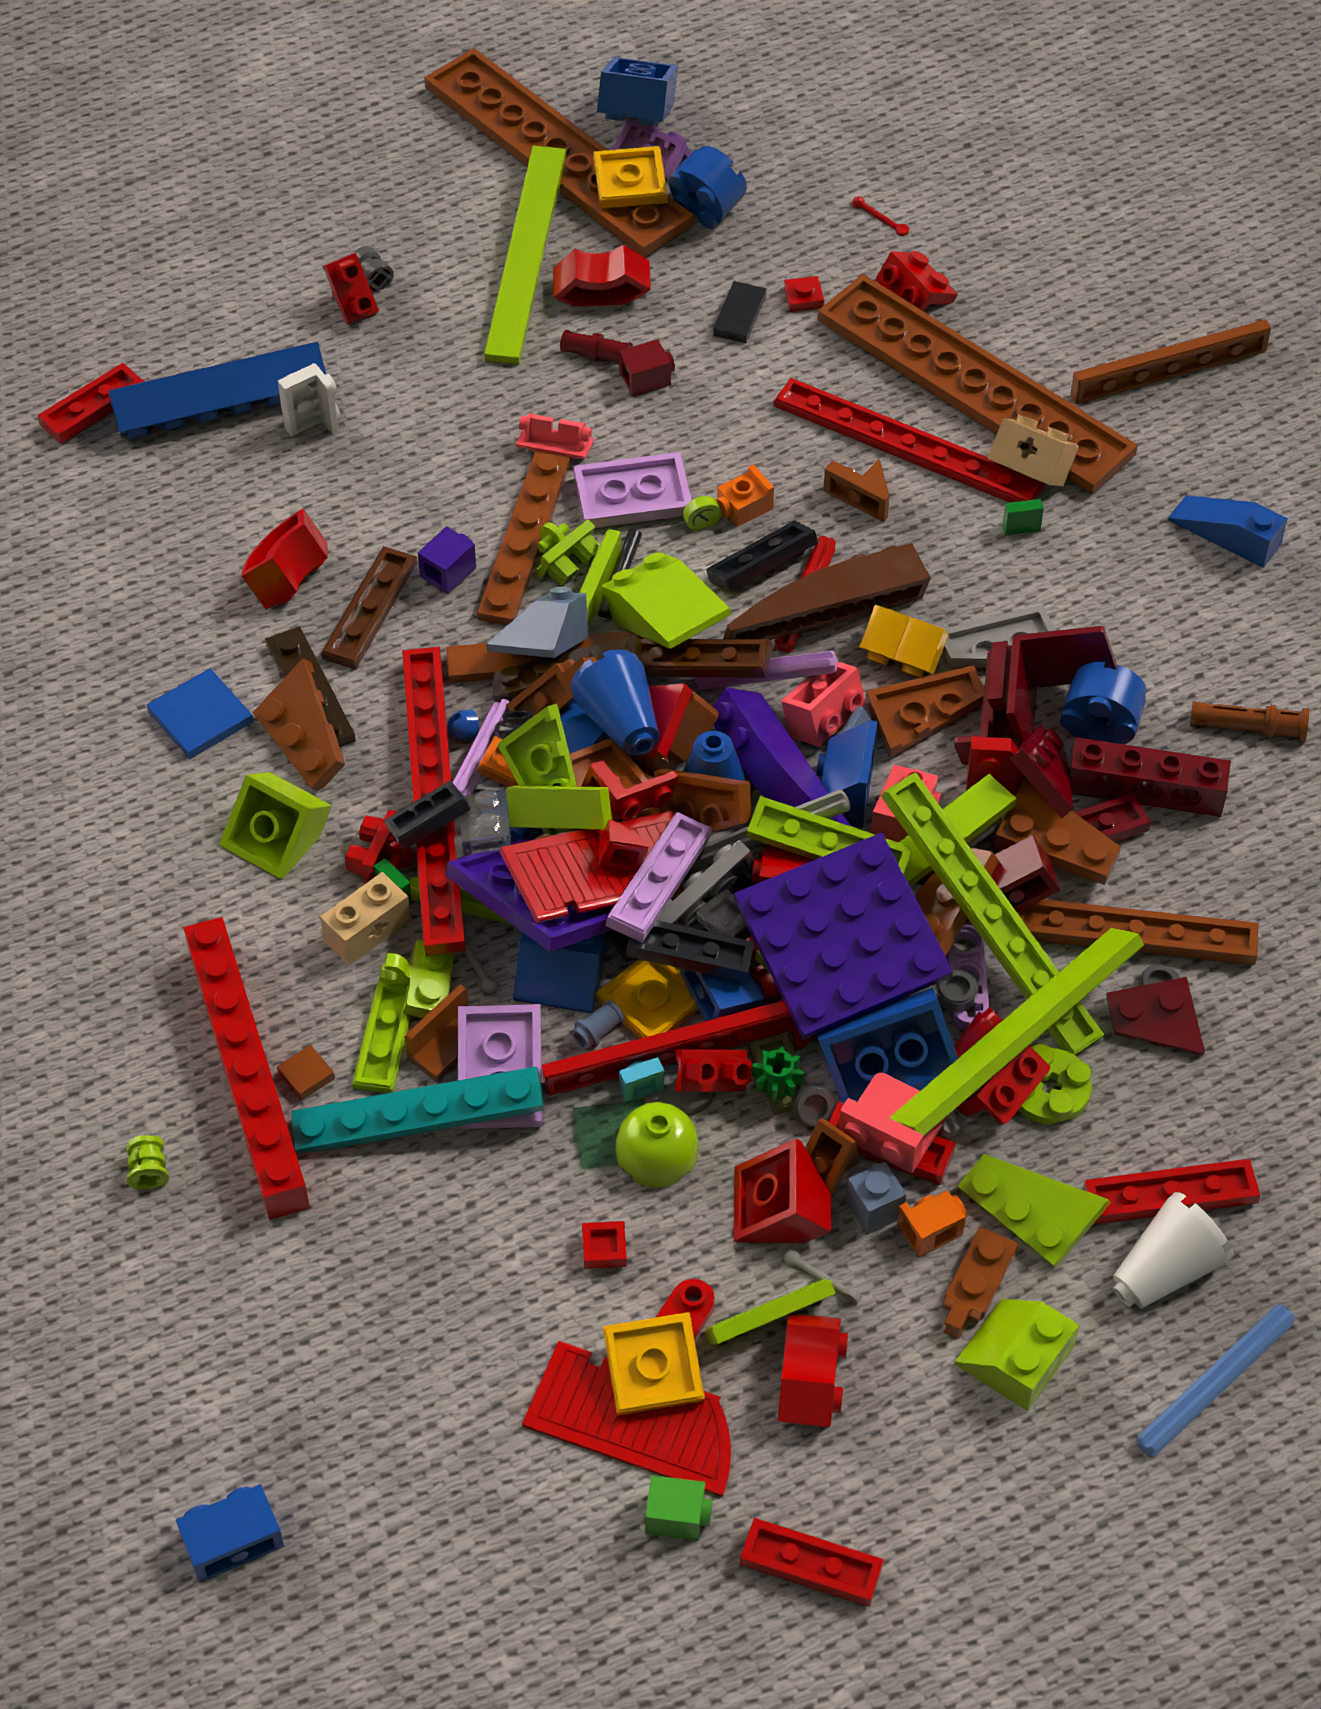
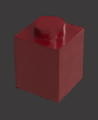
(646, 367)

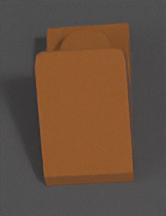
(863, 492)
(832, 1153)

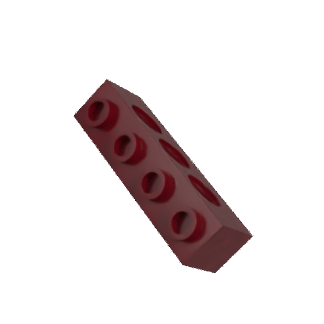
(1153, 775)

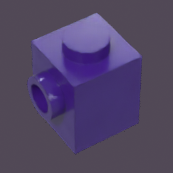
(447, 559)

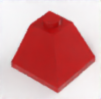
(780, 1197)

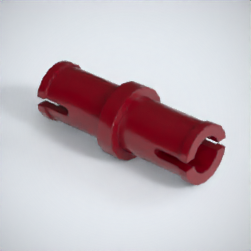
(593, 346)

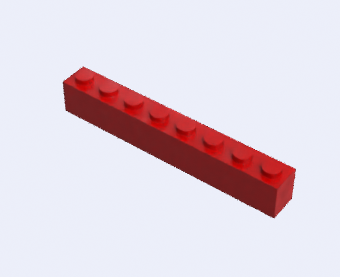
(246, 1069)

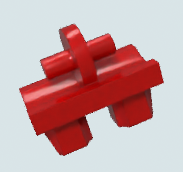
(350, 288)
(383, 845)
(712, 1070)

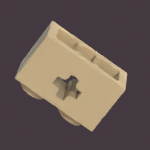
(1014, 451)
(365, 918)

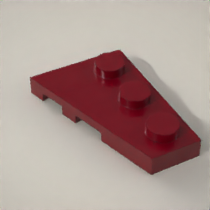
(1046, 768)

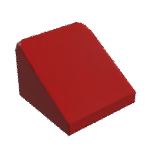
(621, 848)

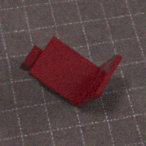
(1030, 663)

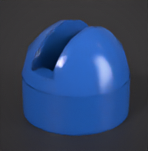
(463, 725)

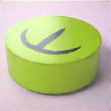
(701, 513)

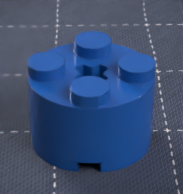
(707, 185)
(1104, 703)

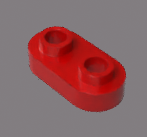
(699, 1311)

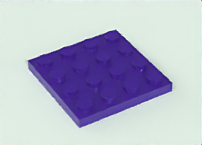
(491, 882)
(842, 935)

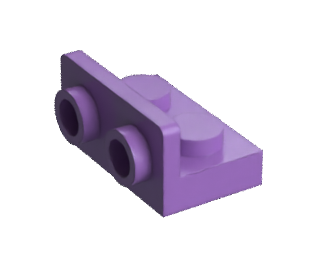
(672, 145)

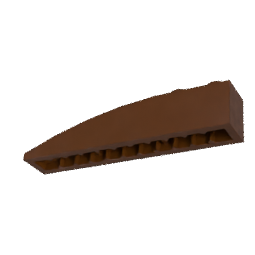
(836, 594)

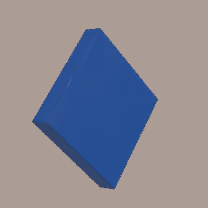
(200, 713)

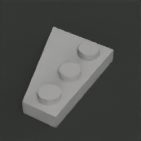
(970, 641)
(728, 865)

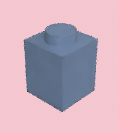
(875, 1197)

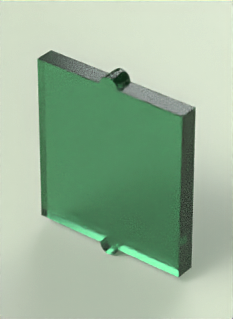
(597, 1131)

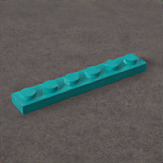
(417, 1110)

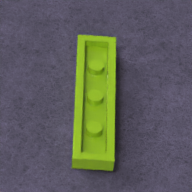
(809, 833)

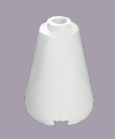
(1170, 1254)

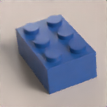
(637, 90)

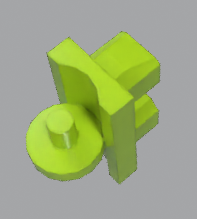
(556, 560)

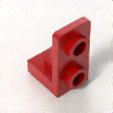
(630, 801)

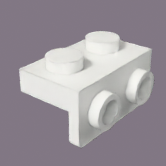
(308, 400)

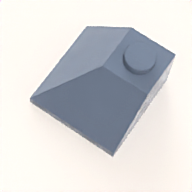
(546, 626)

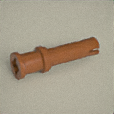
(1267, 721)

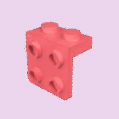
(877, 1133)

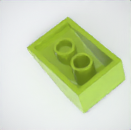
(663, 601)

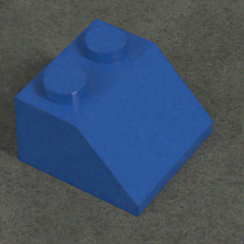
(850, 768)
(560, 977)

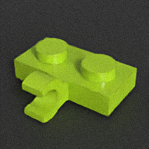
(425, 978)

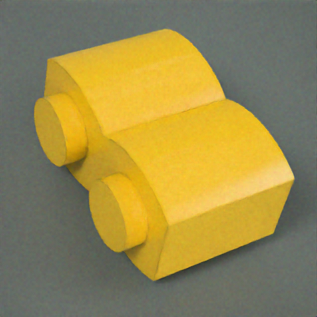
(904, 641)

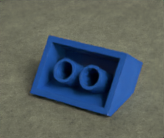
(898, 1039)

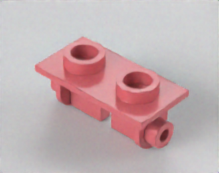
(570, 439)

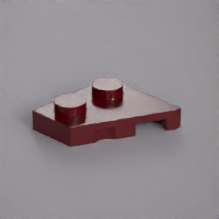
(1158, 1014)

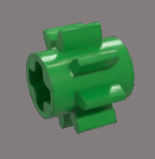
(778, 1073)

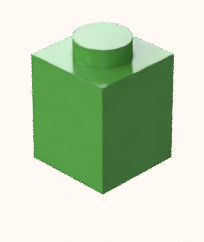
(677, 1508)

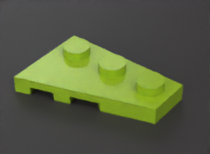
(540, 754)
(1032, 1206)

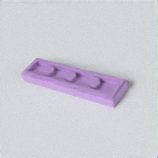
(659, 877)

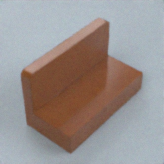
(434, 1039)

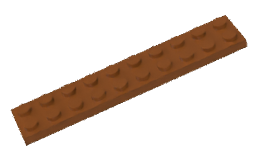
(521, 119)
(970, 376)

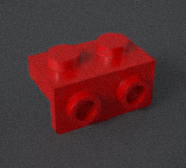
(915, 280)
(1008, 1088)

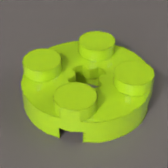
(1075, 1083)

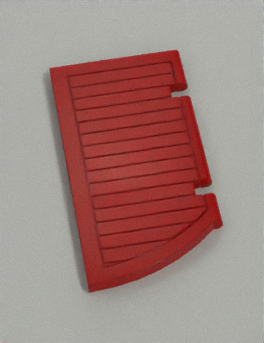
(567, 869)
(674, 1442)

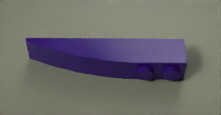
(767, 750)

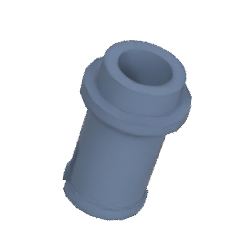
(598, 1024)

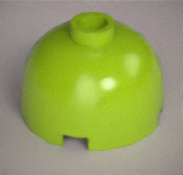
(657, 1144)

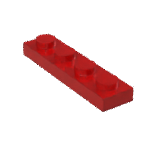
(1146, 1192)

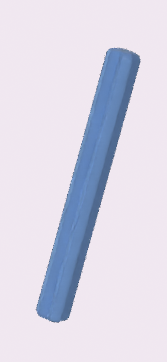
(1215, 1380)

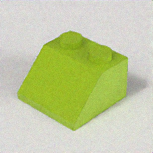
(273, 823)
(1019, 1349)

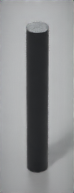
(624, 562)

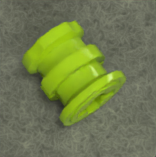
(146, 1162)

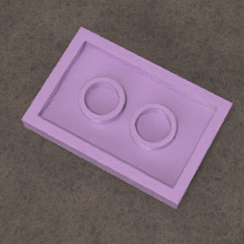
(632, 489)
(497, 1042)

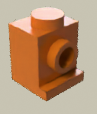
(745, 496)
(932, 1221)

